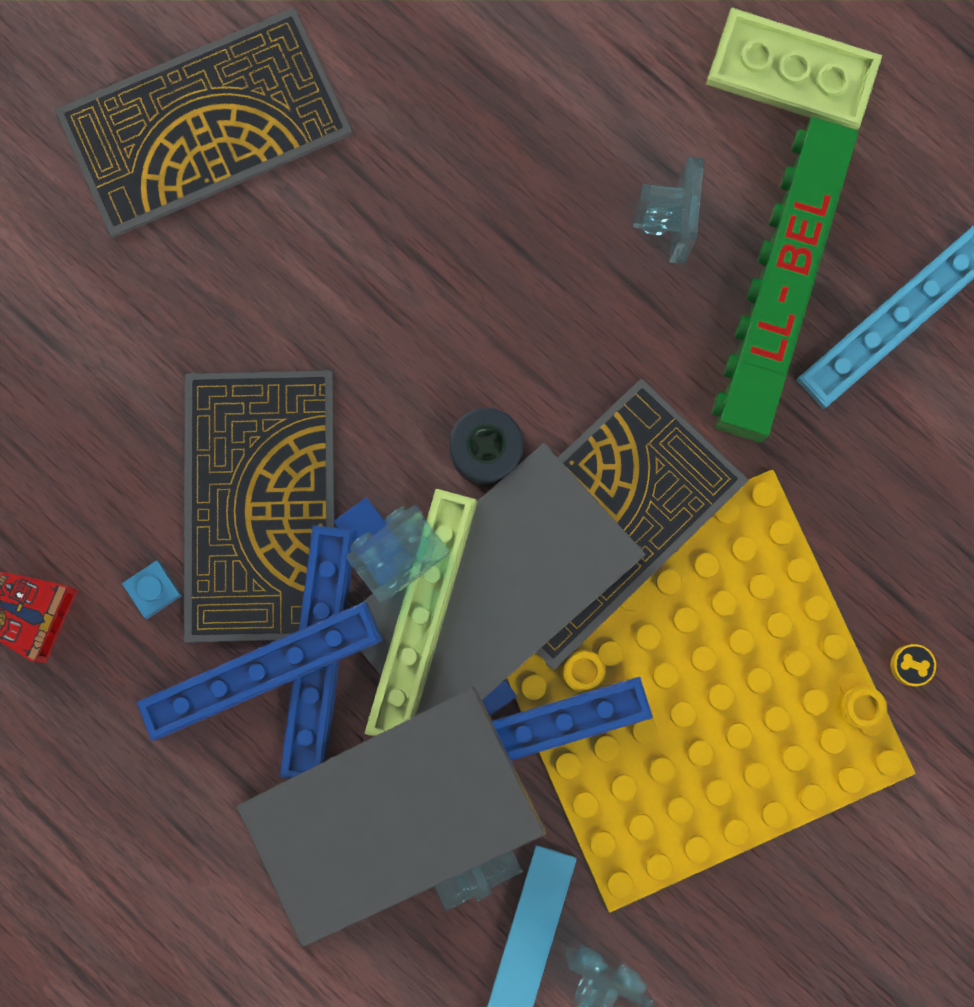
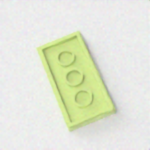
(794, 69)

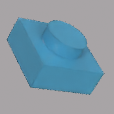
(152, 589)

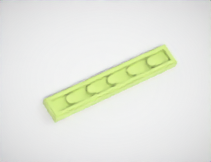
(421, 618)

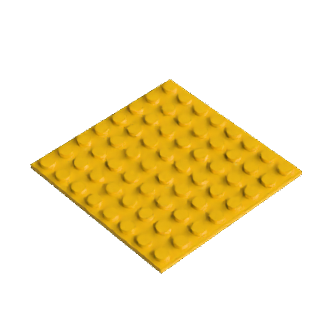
(743, 699)

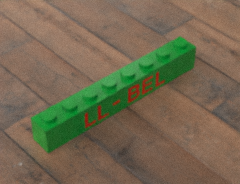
(785, 280)

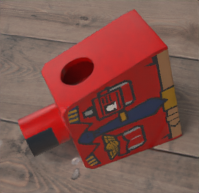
(32, 614)

